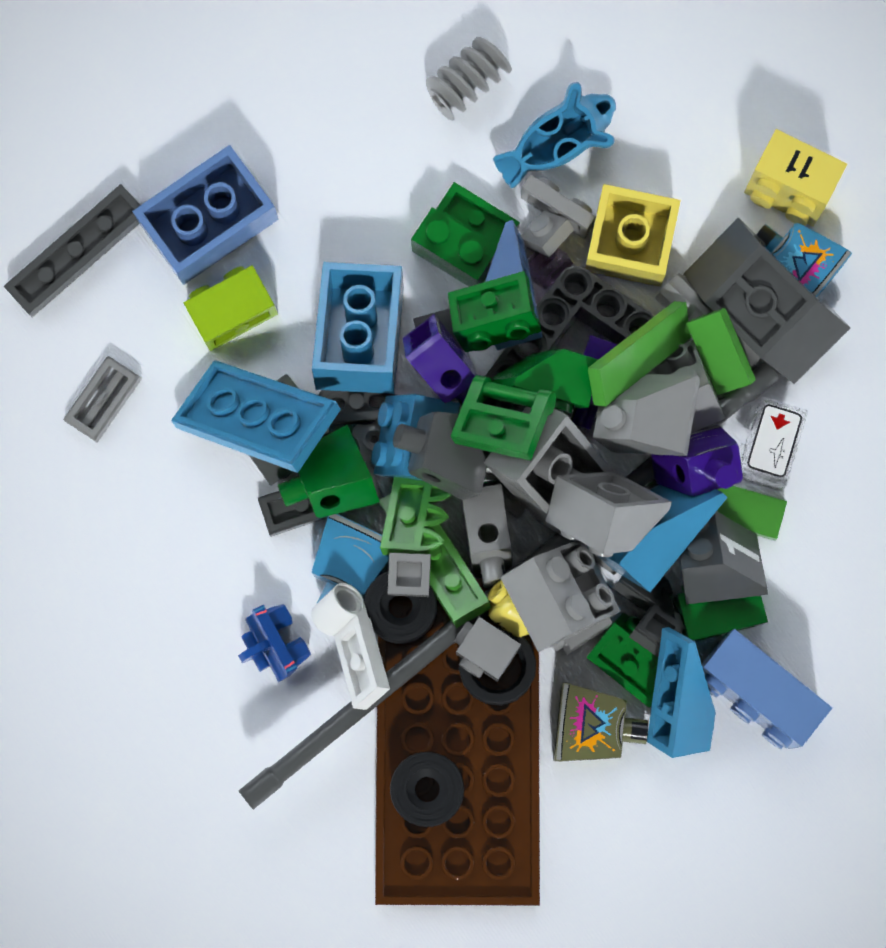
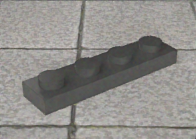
(74, 251)

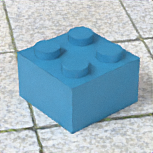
(405, 410)

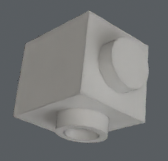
(485, 649)

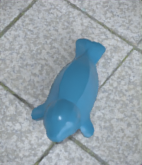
(560, 135)

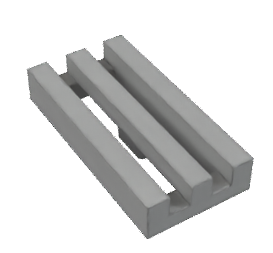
(115, 406)

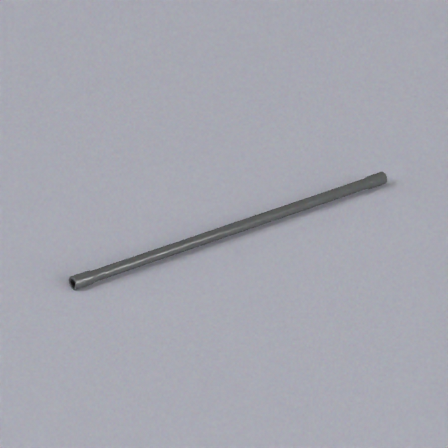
(273, 777)

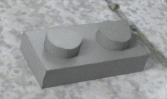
(545, 196)

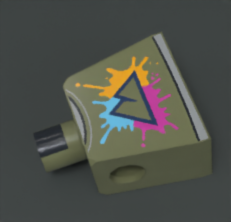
(593, 725)

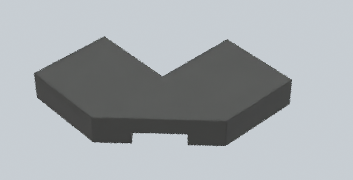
(658, 615)

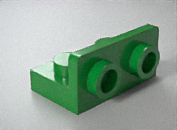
(493, 312)
(626, 660)

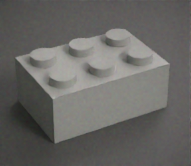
(558, 452)

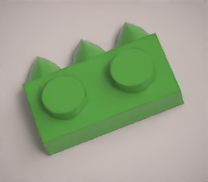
(411, 515)

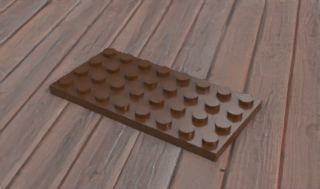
(493, 840)

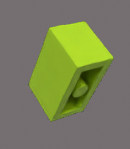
(230, 306)

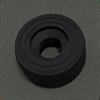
(398, 629)
(405, 780)

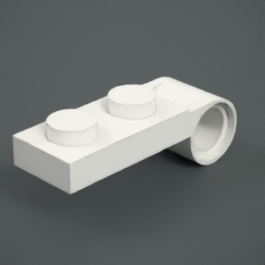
(346, 618)

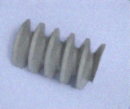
(465, 75)

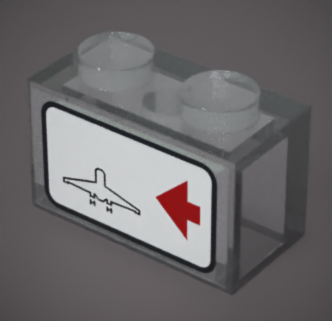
(771, 442)

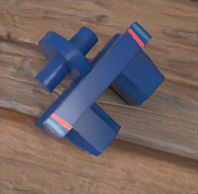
(266, 645)

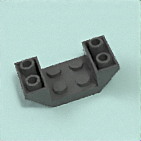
(765, 302)

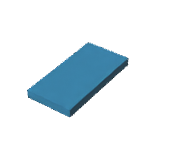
(256, 415)

